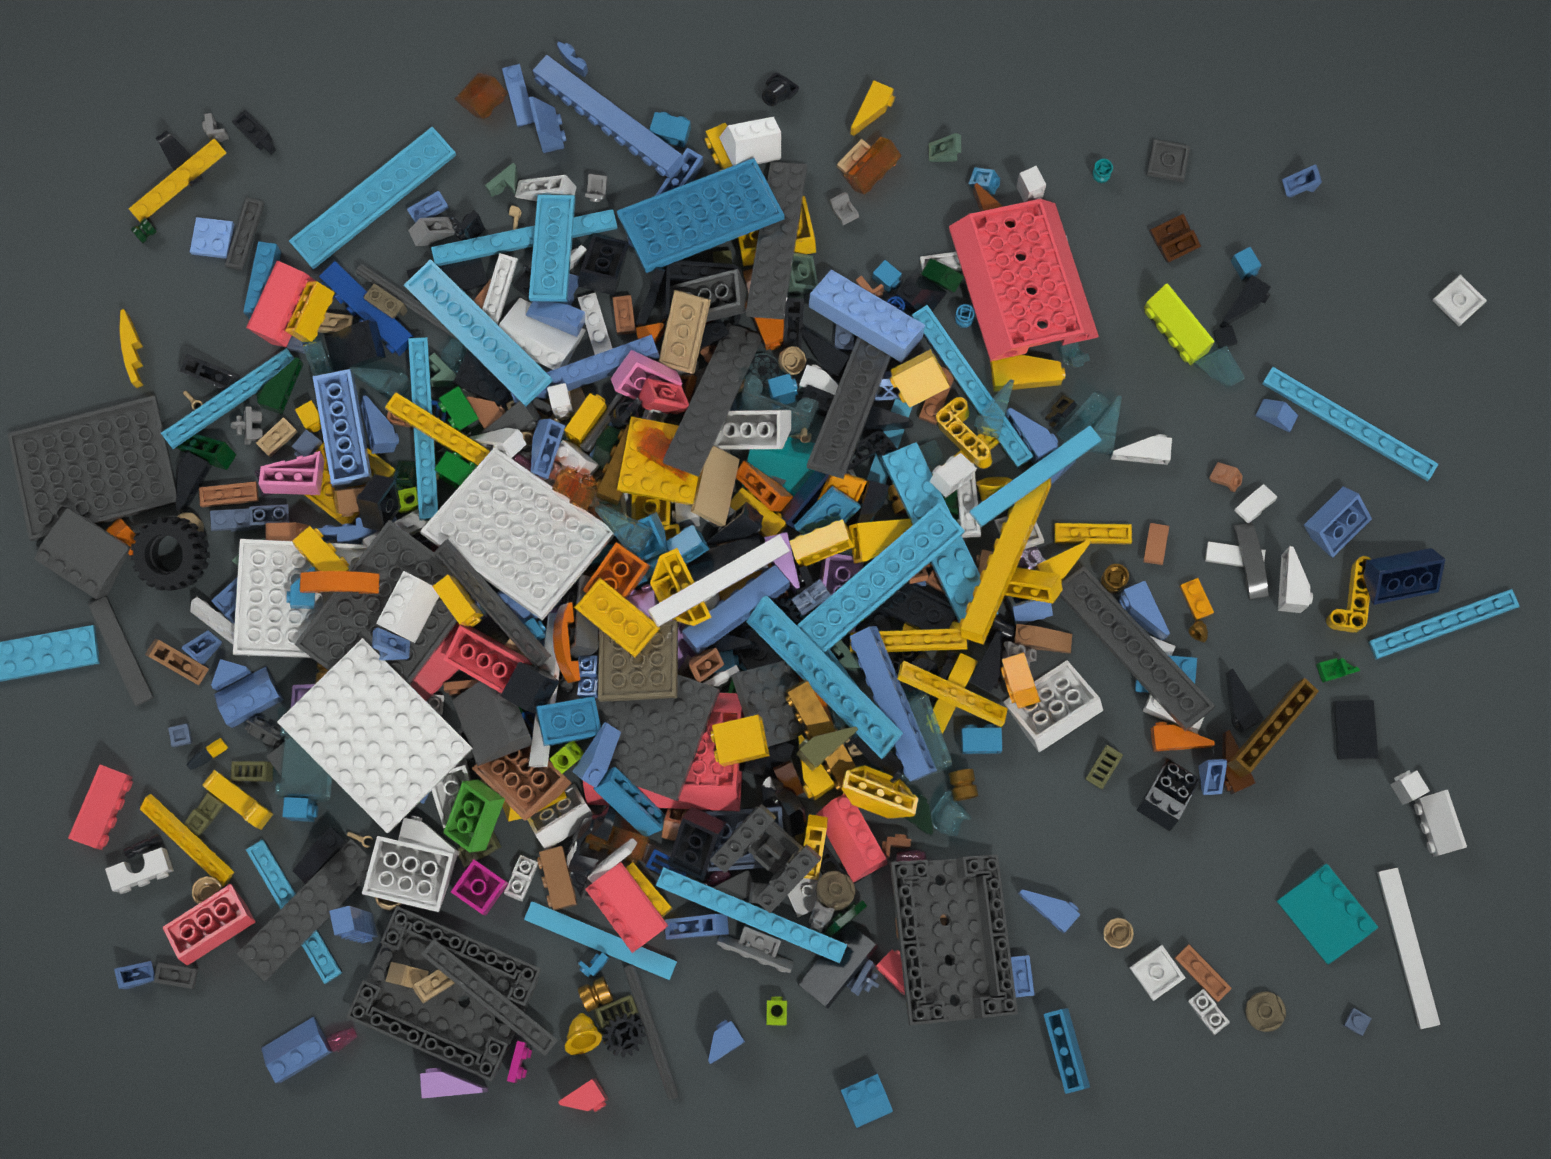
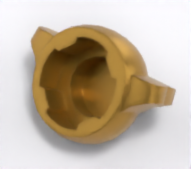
(1199, 631)

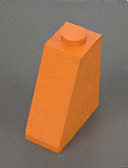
(771, 332)

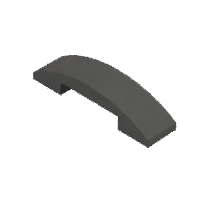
(1252, 560)

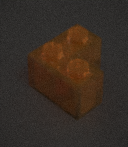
(576, 486)

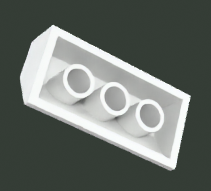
(755, 430)

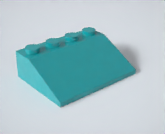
(785, 463)
(1327, 914)

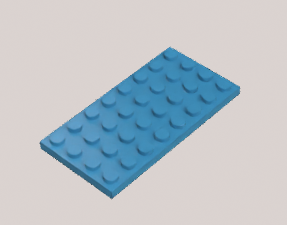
(700, 215)

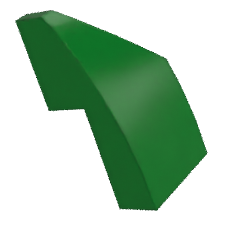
(1335, 669)

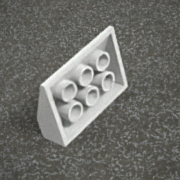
(542, 342)
(1063, 706)
(409, 874)

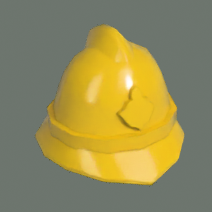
(990, 485)
(582, 1035)

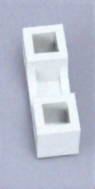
(156, 866)

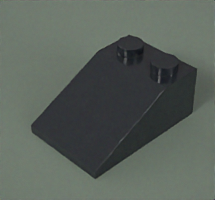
(603, 264)
(355, 346)
(696, 842)

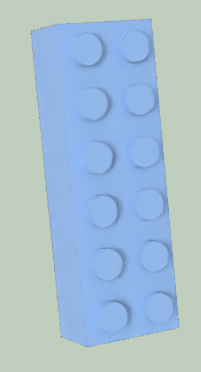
(866, 316)
(342, 429)

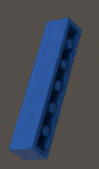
(352, 295)

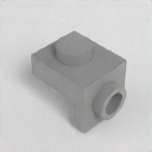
(211, 130)
(596, 187)
(843, 208)

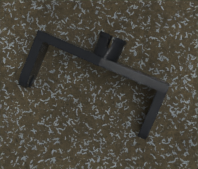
(175, 153)
(889, 763)

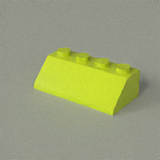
(1178, 325)

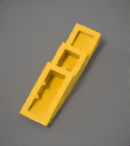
(130, 344)
(960, 676)

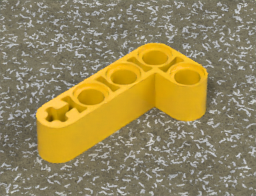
(961, 440)
(1355, 593)
(237, 799)

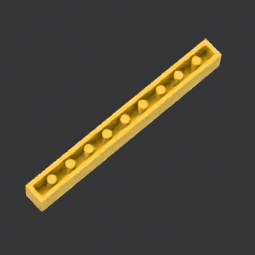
(1002, 564)

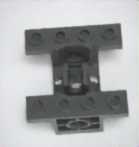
(773, 850)

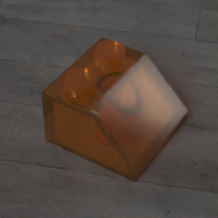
(482, 95)

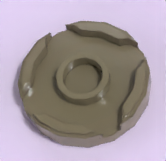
(835, 890)
(1265, 1011)

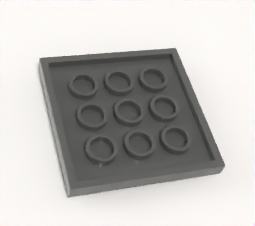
(764, 694)

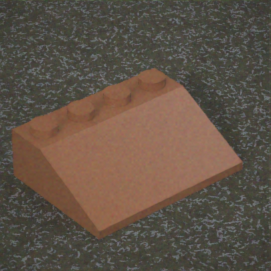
(522, 786)

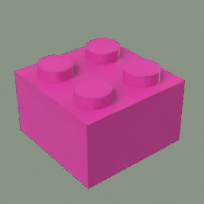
(479, 887)

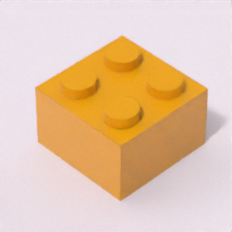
(1019, 681)

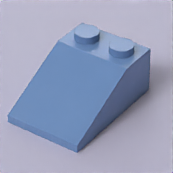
(547, 125)
(1033, 435)
(1142, 607)

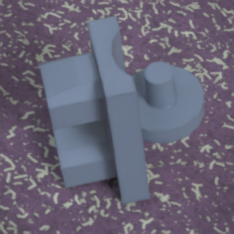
(811, 597)
(857, 984)

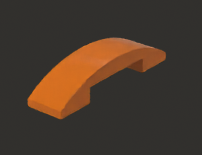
(339, 582)
(561, 644)

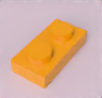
(1196, 599)

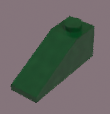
(279, 388)
(213, 451)

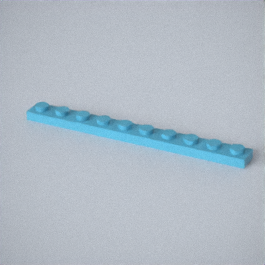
(516, 239)
(969, 382)
(1350, 424)
(423, 444)
(751, 915)

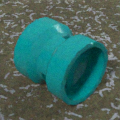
(1102, 166)

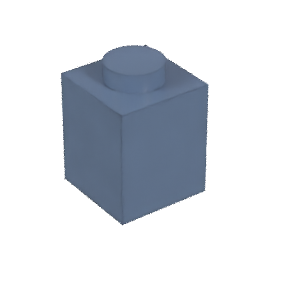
(306, 444)

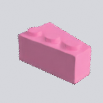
(294, 476)

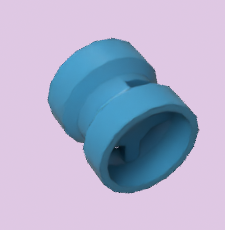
(961, 318)

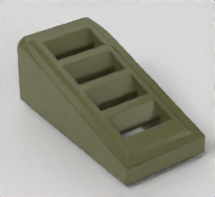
(1107, 749)
(264, 771)
(597, 1012)

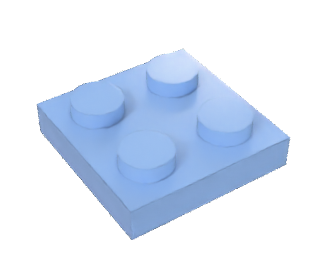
(211, 237)

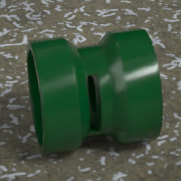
(147, 228)

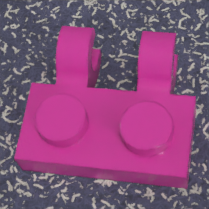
(516, 1071)

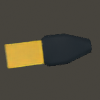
(207, 754)

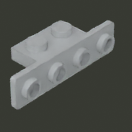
(758, 946)

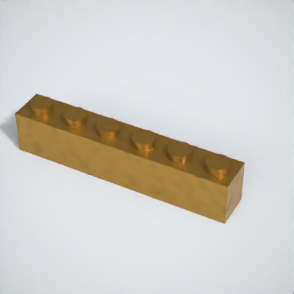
(818, 723)
(1272, 728)

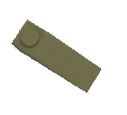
(822, 746)

